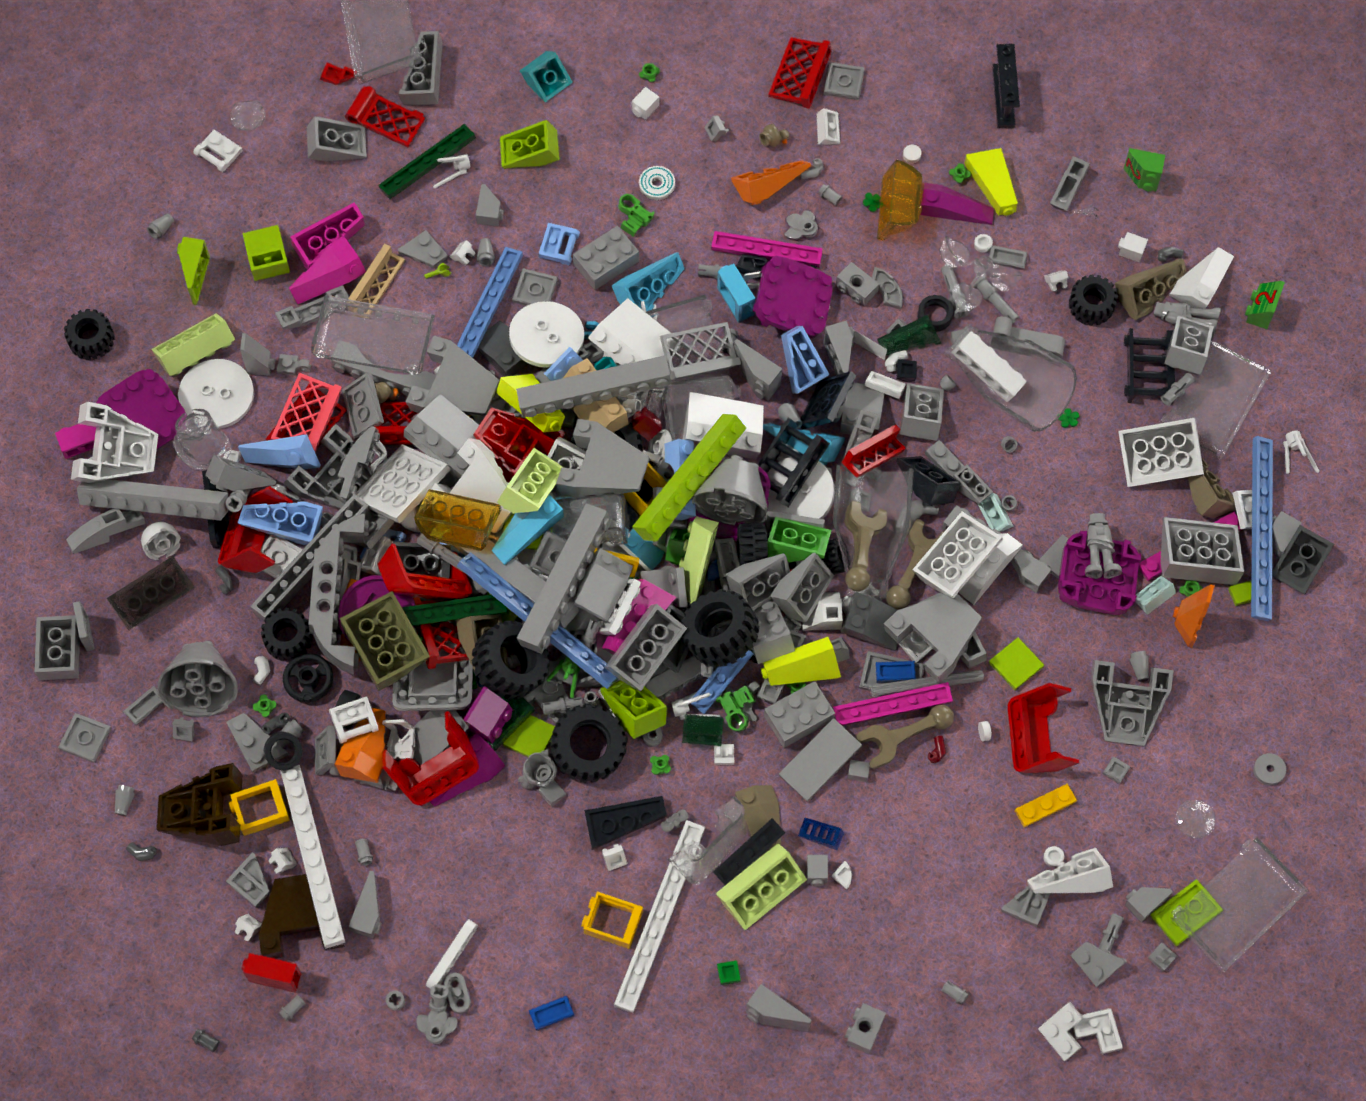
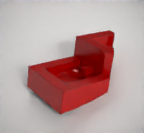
(336, 75)

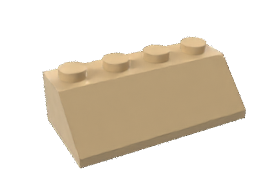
(605, 412)

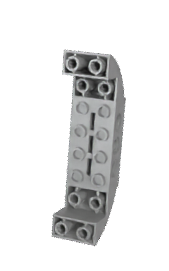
(328, 559)

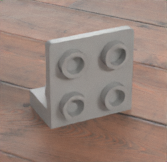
(670, 580)

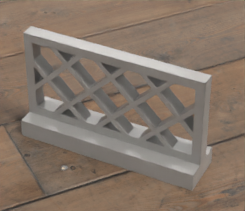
(706, 365)

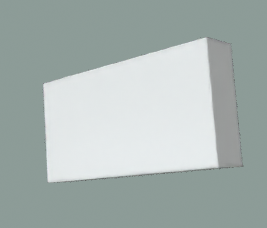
(885, 384)

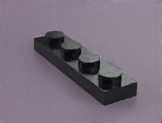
(749, 851)

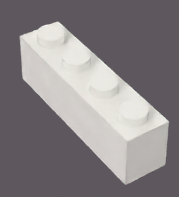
(989, 366)

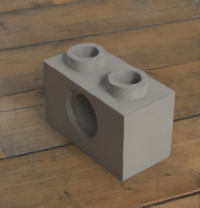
(854, 275)
(864, 1040)

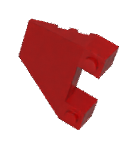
(513, 439)

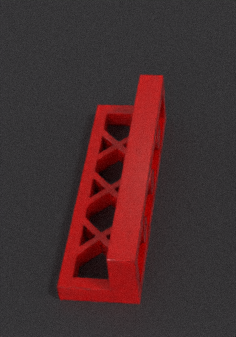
(869, 449)

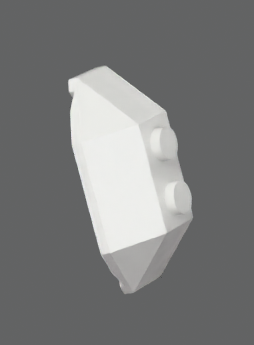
(990, 568)

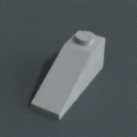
(256, 357)
(366, 914)

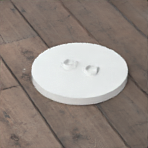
(545, 332)
(220, 389)
(814, 497)

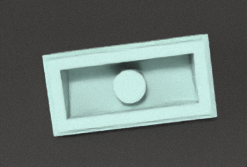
(995, 513)
(1155, 594)

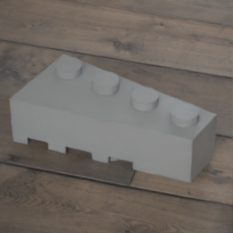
(423, 79)

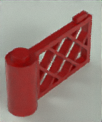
(366, 103)

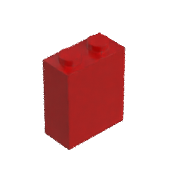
(271, 972)

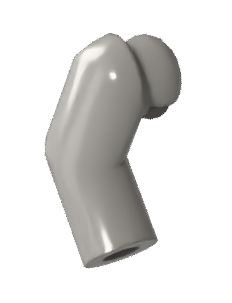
(814, 171)

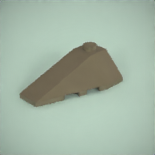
(1144, 289)
(1209, 495)
(759, 806)

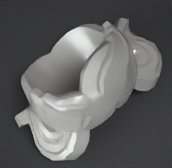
(536, 767)

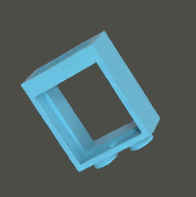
(735, 292)

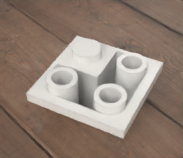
(826, 614)

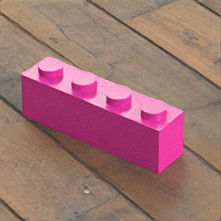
(76, 439)

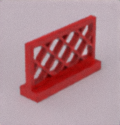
(813, 78)
(291, 417)
(394, 433)
(431, 644)

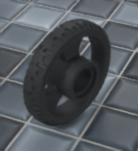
(307, 694)

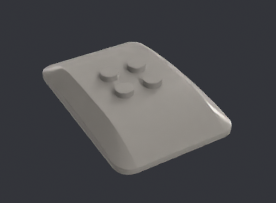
(440, 688)

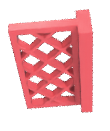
(323, 415)

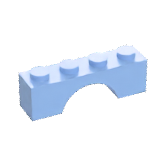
(675, 454)

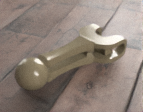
(863, 531)
(899, 595)
(939, 717)

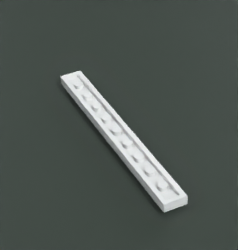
(312, 857)
(655, 925)

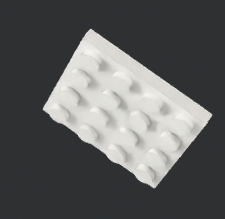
(402, 483)

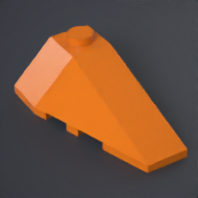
(761, 186)
(1191, 614)
(362, 755)

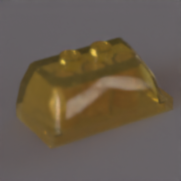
(899, 199)
(456, 519)

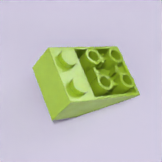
(266, 253)

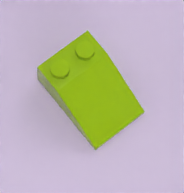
(530, 146)
(194, 262)
(636, 709)

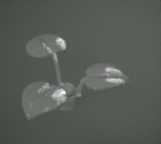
(964, 296)

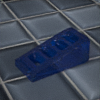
(834, 844)

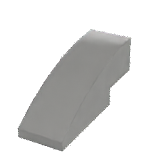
(1070, 183)

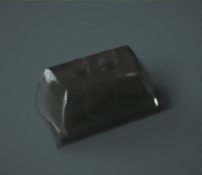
(150, 593)

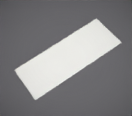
(869, 345)

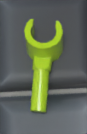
(440, 270)

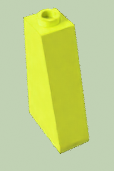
(993, 178)
(507, 390)
(807, 663)

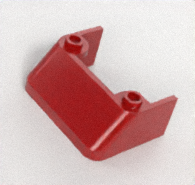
(243, 544)
(422, 586)
(1030, 730)
(439, 773)

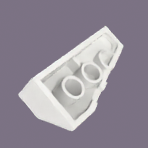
(1202, 280)
(1083, 874)

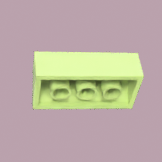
(193, 344)
(530, 484)
(697, 555)
(761, 886)

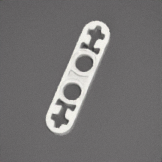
(452, 954)

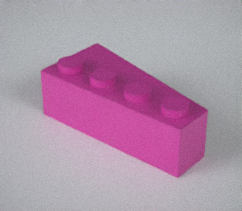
(313, 240)
(648, 595)

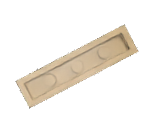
(371, 275)

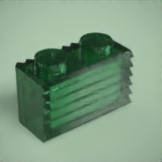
(702, 730)

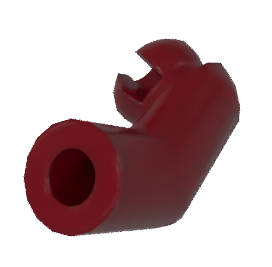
(939, 751)

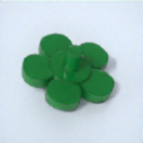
(872, 201)
(1069, 418)

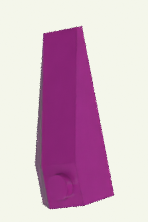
(949, 204)
(489, 767)

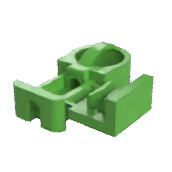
(636, 215)
(736, 703)

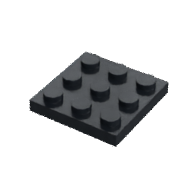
(827, 400)

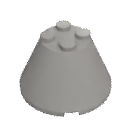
(733, 493)
(198, 681)

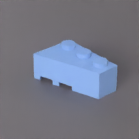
(802, 360)

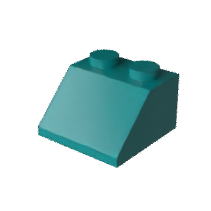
(546, 75)

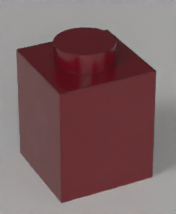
(646, 423)

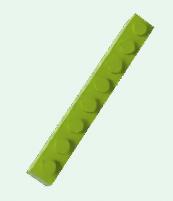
(689, 477)

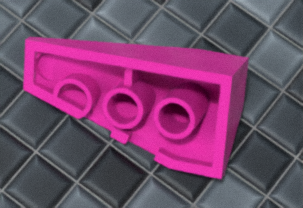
(334, 268)

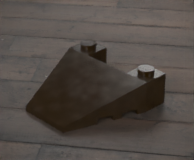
(197, 808)
(288, 912)

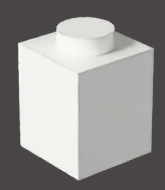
(645, 103)
(1132, 246)

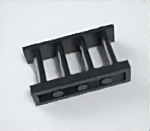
(1005, 86)
(1166, 375)
(805, 462)

